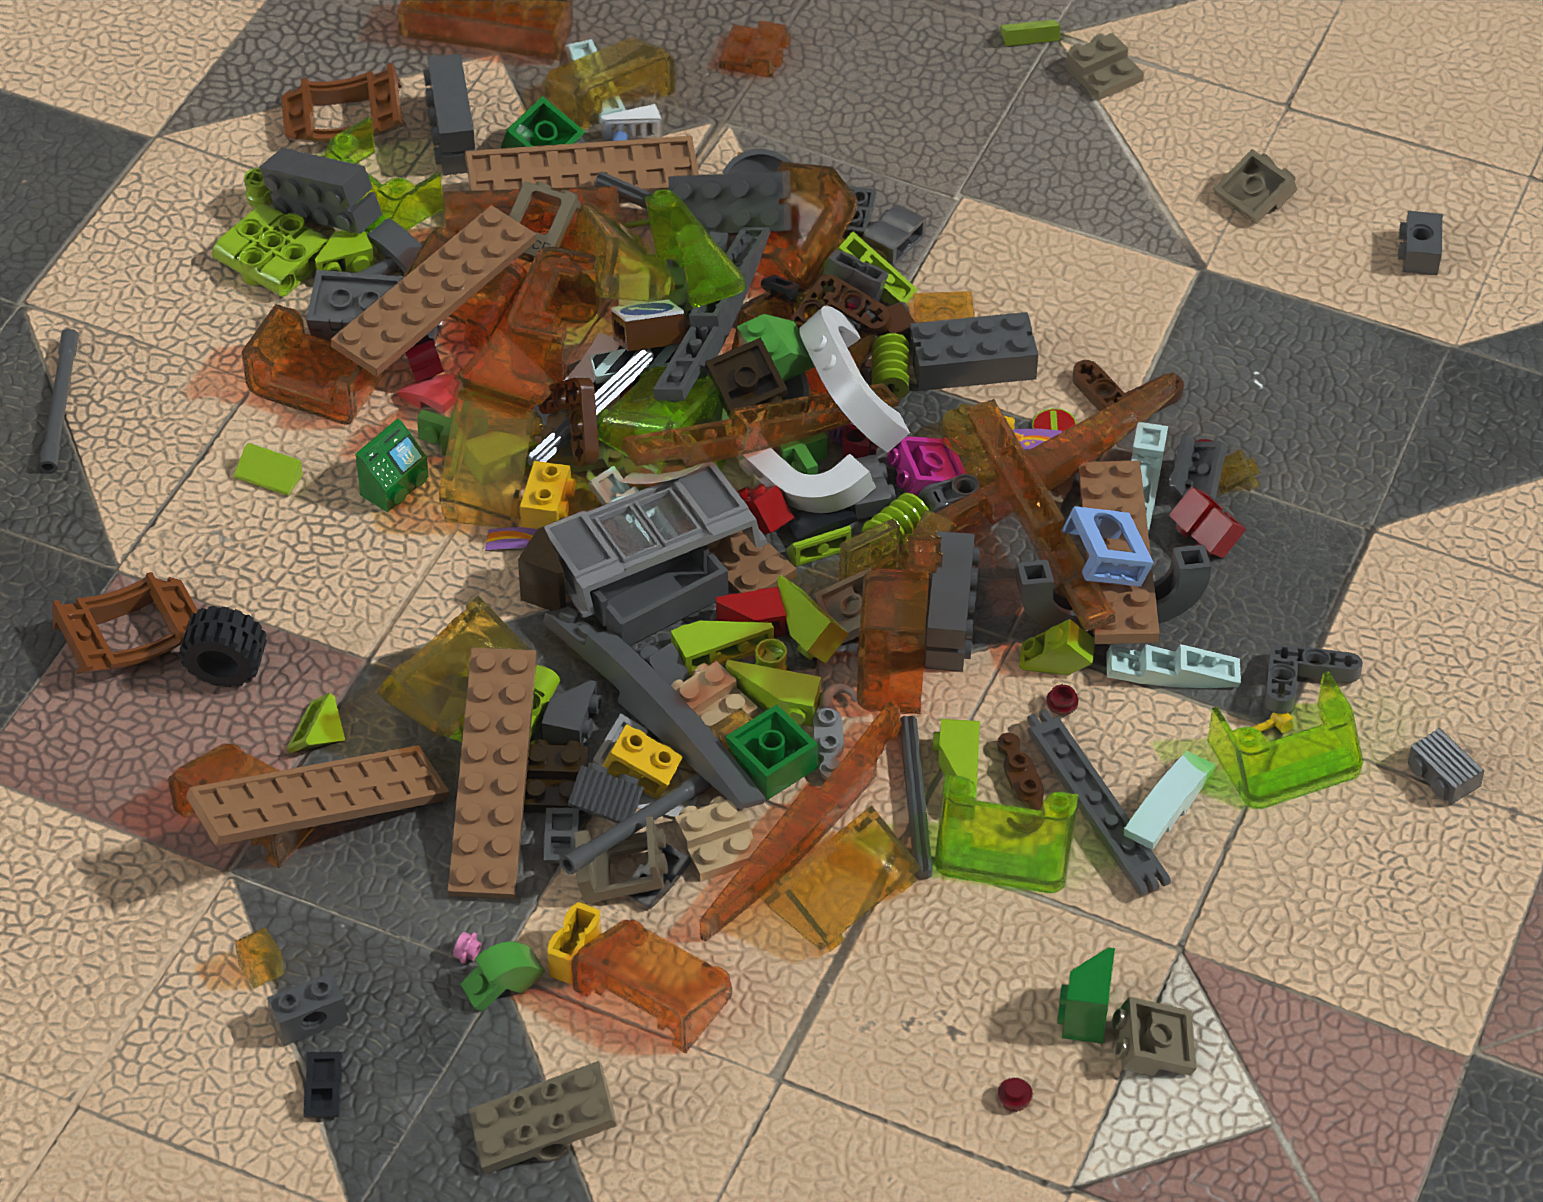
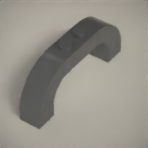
(1174, 591)

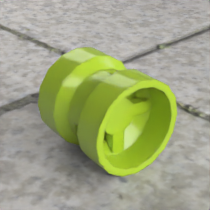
(255, 188)
(771, 654)

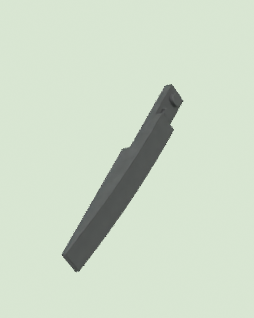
(711, 322)
(656, 705)

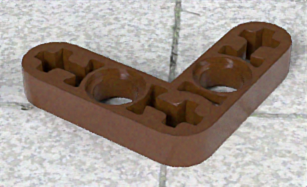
(838, 299)
(1102, 381)
(578, 398)

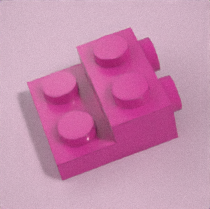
(923, 462)

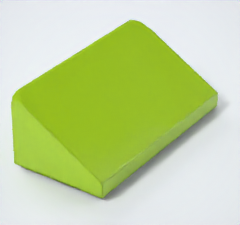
(1030, 32)
(269, 469)
(818, 546)

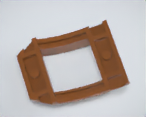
(379, 88)
(80, 620)

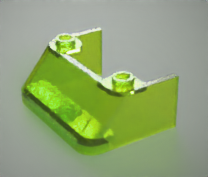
(398, 197)
(1295, 763)

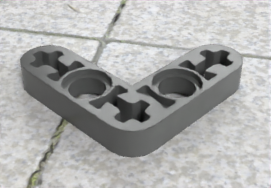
(1293, 661)

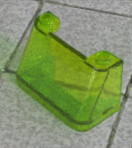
(684, 238)
(642, 414)
(1004, 841)

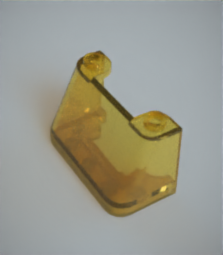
(588, 81)
(623, 260)
(486, 461)
(435, 680)
(842, 880)

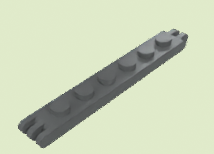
(1096, 802)

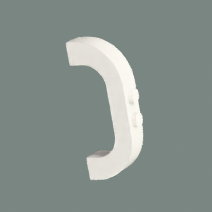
(826, 341)
(815, 493)

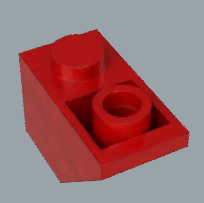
(767, 506)
(753, 606)

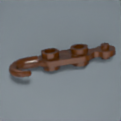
(1021, 772)

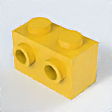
(546, 494)
(643, 759)

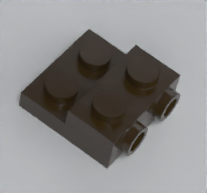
(746, 377)
(552, 774)

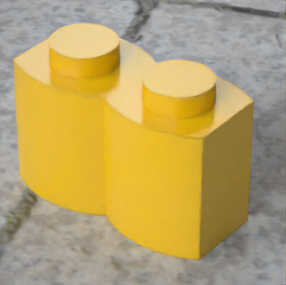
(579, 927)

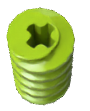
(891, 363)
(906, 512)

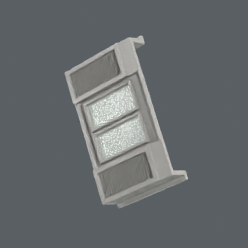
(647, 530)

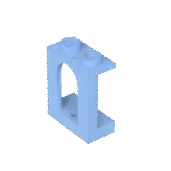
(1106, 564)

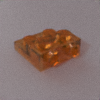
(755, 49)

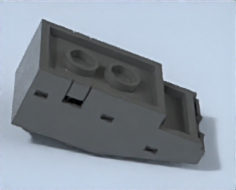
(343, 297)

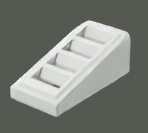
(641, 123)

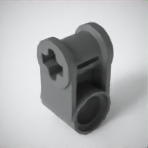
(948, 491)

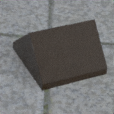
(541, 574)

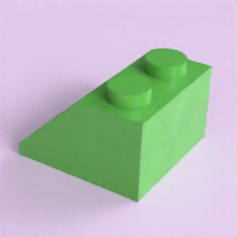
(782, 342)

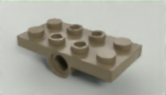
(543, 1118)

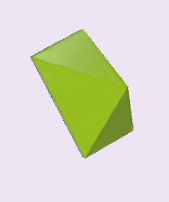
(318, 725)

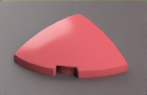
(429, 392)

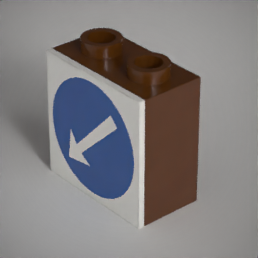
(649, 325)

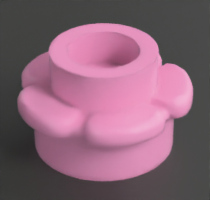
(467, 947)

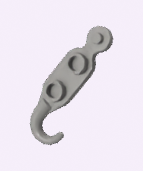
(829, 728)

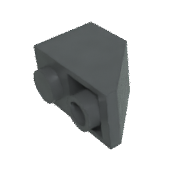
(570, 714)

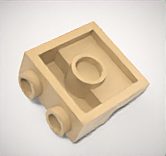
(713, 694)
(715, 837)

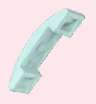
(1149, 450)

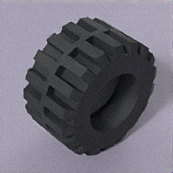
(222, 646)

